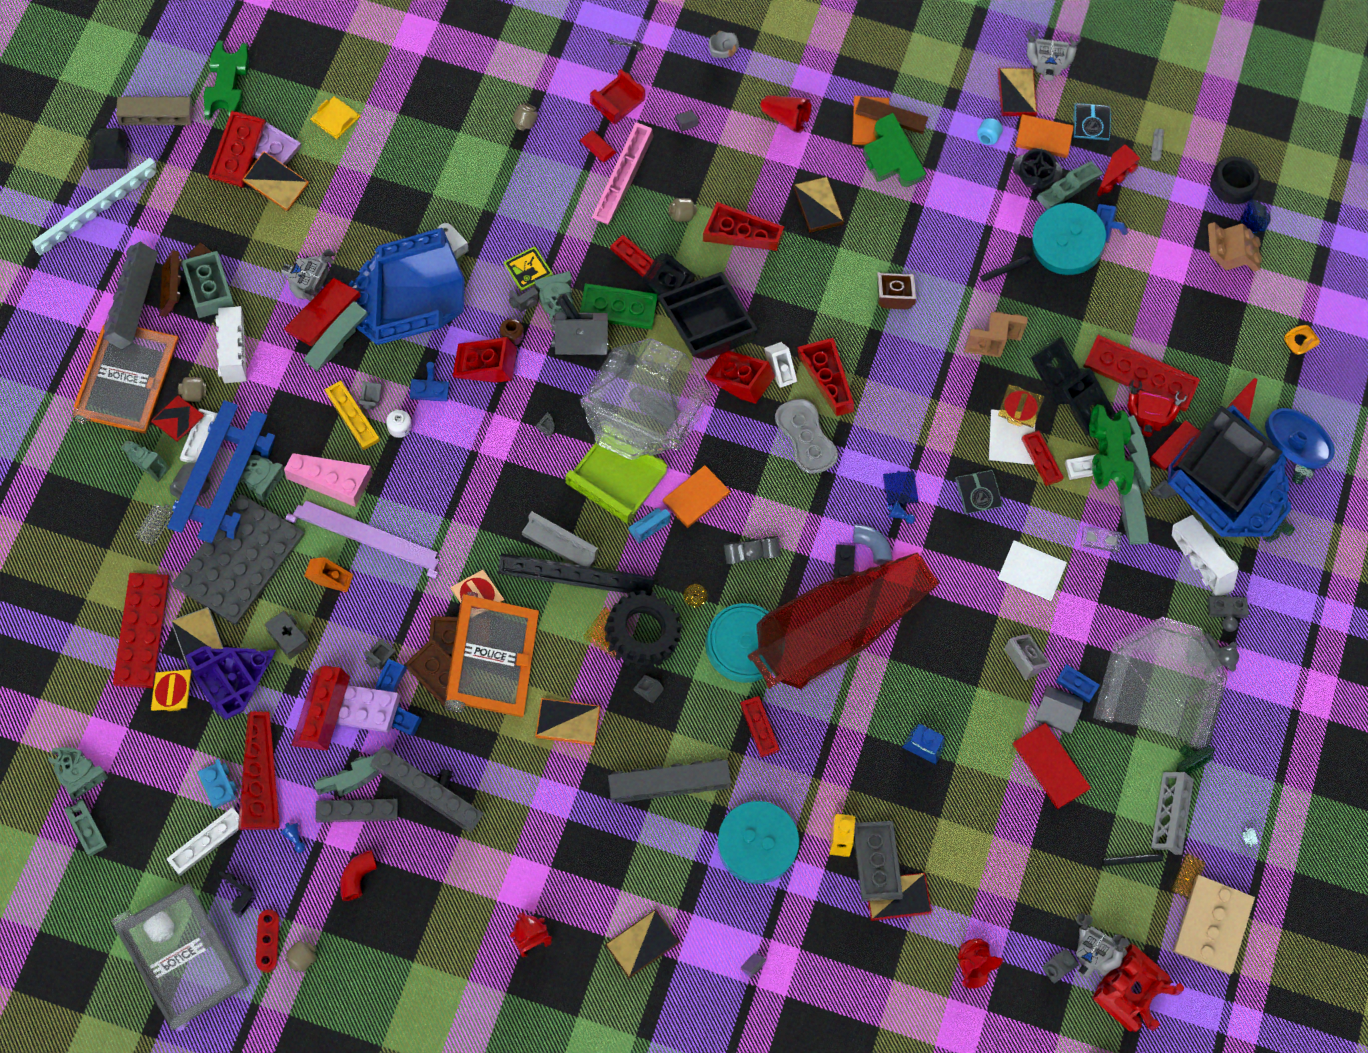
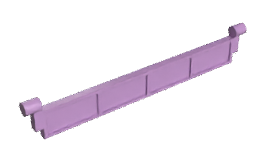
(367, 535)

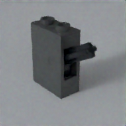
(579, 332)

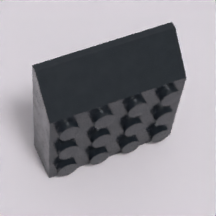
(709, 316)
(1227, 460)

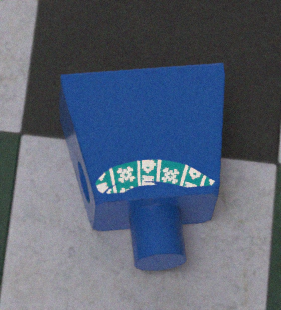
(925, 743)

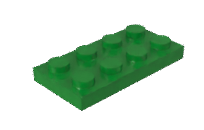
(622, 305)

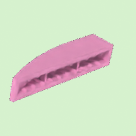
(623, 173)

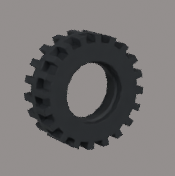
(633, 650)

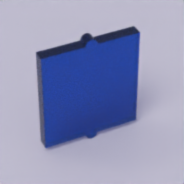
(900, 488)

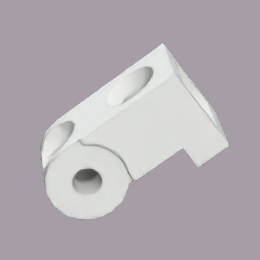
(457, 242)

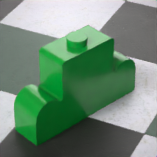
(892, 154)

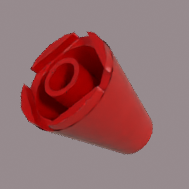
(787, 110)

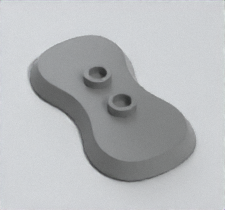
(811, 447)

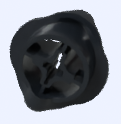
(1052, 169)

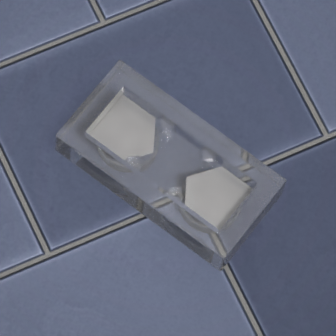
(1101, 539)

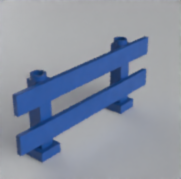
(247, 441)

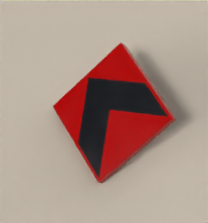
(177, 418)

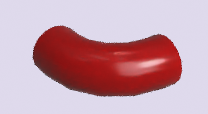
(353, 874)

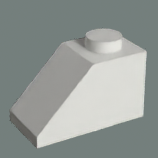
(781, 364)

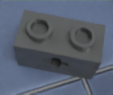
(292, 644)

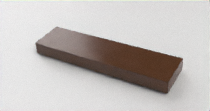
(877, 110)

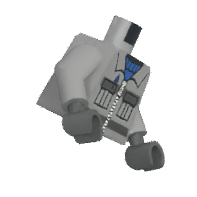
(1050, 56)
(308, 274)
(1098, 950)

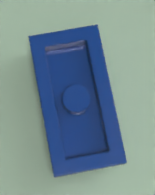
(1077, 683)

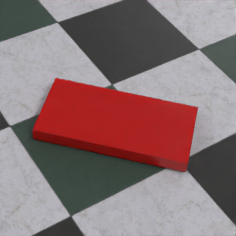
(237, 148)
(321, 312)
(1051, 766)

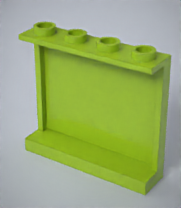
(616, 481)

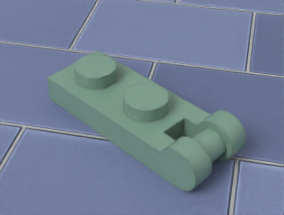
(85, 828)

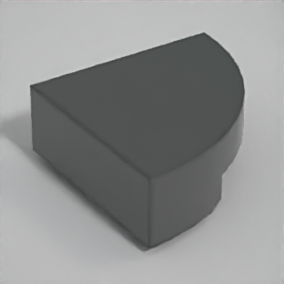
(546, 425)
(1164, 491)

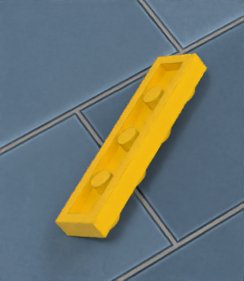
(352, 415)

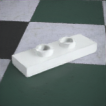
(197, 437)

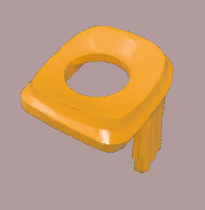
(1309, 343)

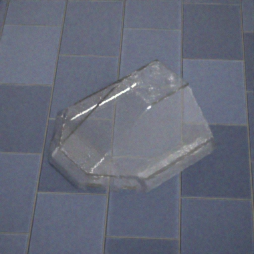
(645, 399)
(1164, 682)

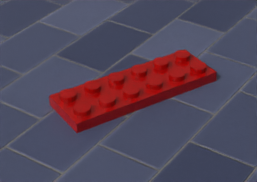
(1126, 364)
(141, 630)

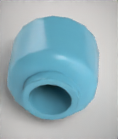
(989, 131)

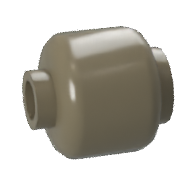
(525, 116)
(682, 209)
(192, 389)
(301, 956)

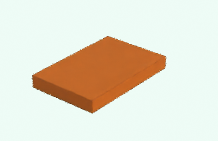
(862, 126)
(1044, 134)
(696, 496)

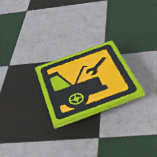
(527, 268)

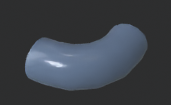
(875, 541)

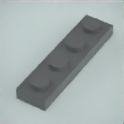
(356, 810)

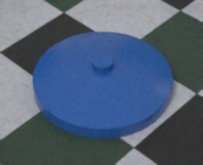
(1299, 438)

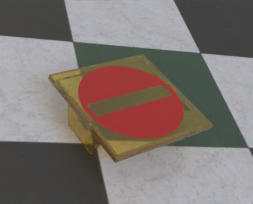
(1020, 406)

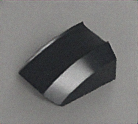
(108, 149)
(667, 275)

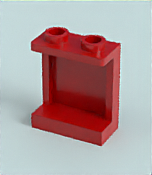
(618, 97)

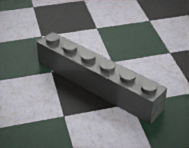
(130, 295)
(669, 781)
(426, 789)

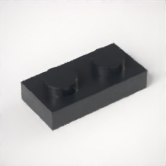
(843, 560)

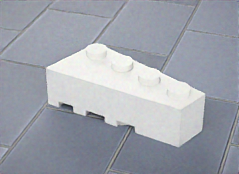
(231, 344)
(1206, 555)

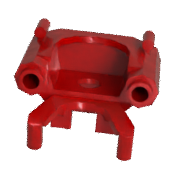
(1119, 1001)

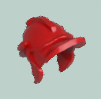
(529, 933)
(976, 962)

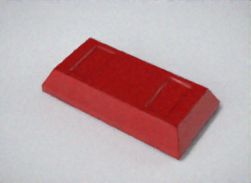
(598, 146)

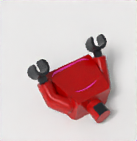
(1152, 409)

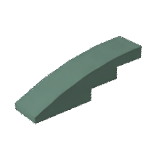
(1070, 185)
(333, 338)
(1139, 456)
(1134, 515)

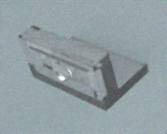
(154, 524)

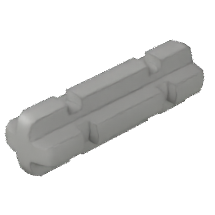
(1157, 145)

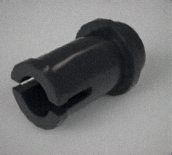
(445, 777)

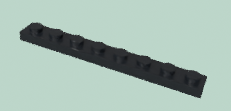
(575, 574)

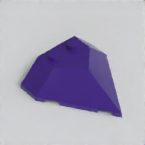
(228, 676)

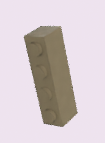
(154, 110)

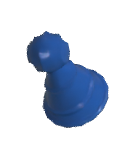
(897, 511)
(292, 833)

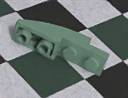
(346, 780)

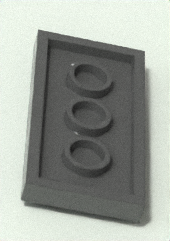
(877, 861)

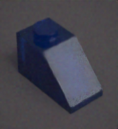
(1255, 216)

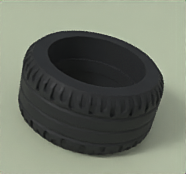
(1240, 166)

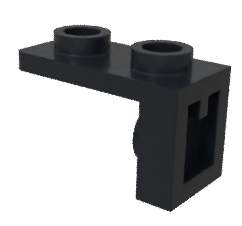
(241, 902)

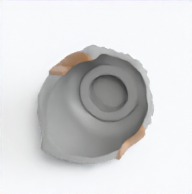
(723, 44)

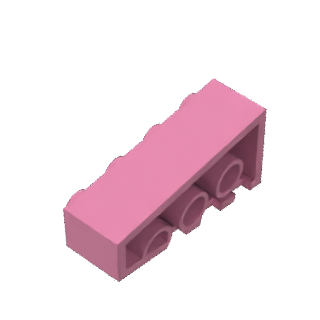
(330, 477)

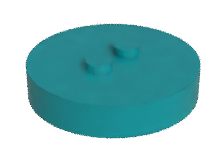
(1069, 239)
(732, 639)
(758, 842)

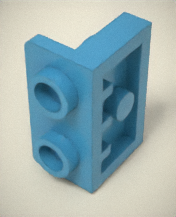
(649, 524)
(217, 785)

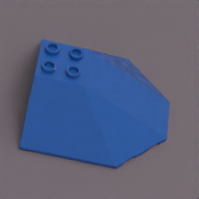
(410, 287)
(1258, 514)

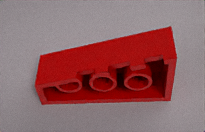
(741, 229)
(826, 370)

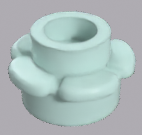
(1250, 837)

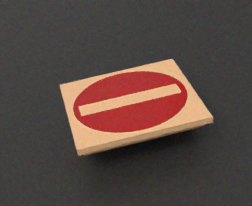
(477, 583)

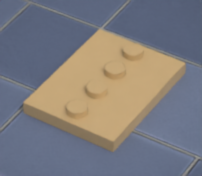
(1213, 924)

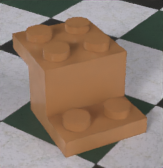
(1234, 247)
(997, 331)

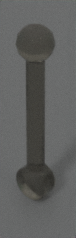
(639, 46)

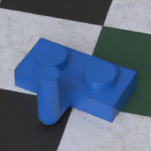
(1107, 215)
(429, 389)

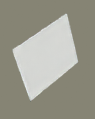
(1007, 442)
(1032, 570)

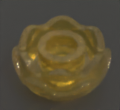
(695, 601)

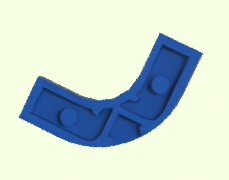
(389, 681)

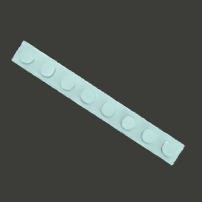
(94, 206)

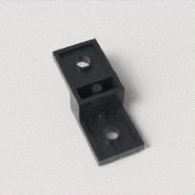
(1070, 383)

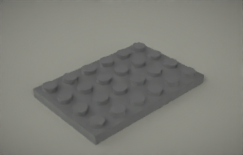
(235, 571)

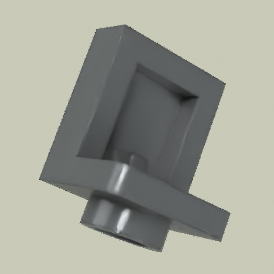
(526, 300)
(370, 395)
(379, 654)
(1060, 965)

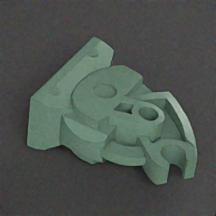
(550, 289)
(146, 460)
(262, 476)
(78, 771)

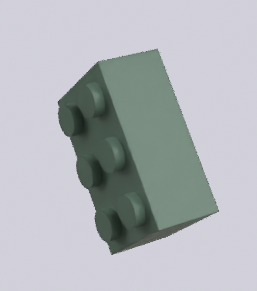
(207, 283)

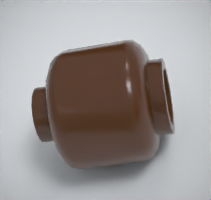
(512, 330)

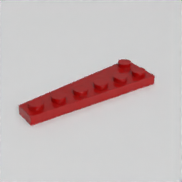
(258, 787)

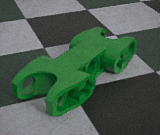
(227, 68)
(1111, 460)

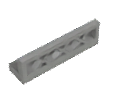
(559, 541)
(1177, 811)

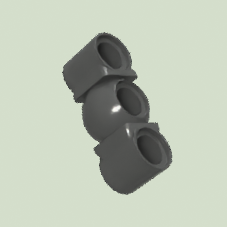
(752, 549)

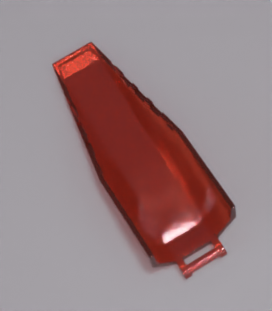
(837, 620)

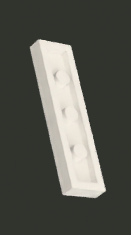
(204, 842)

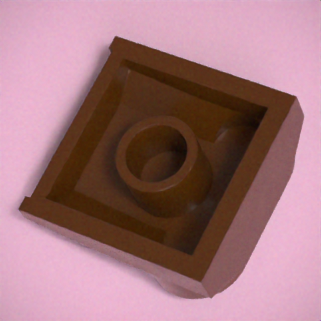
(896, 291)

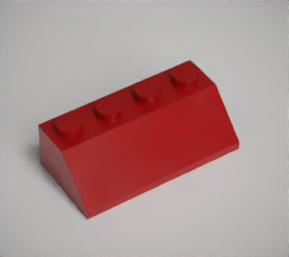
(321, 708)

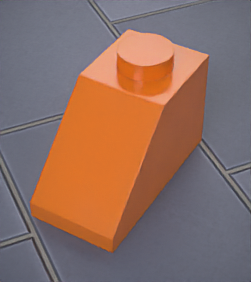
(328, 574)

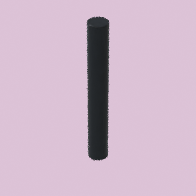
(1006, 268)
(1132, 859)

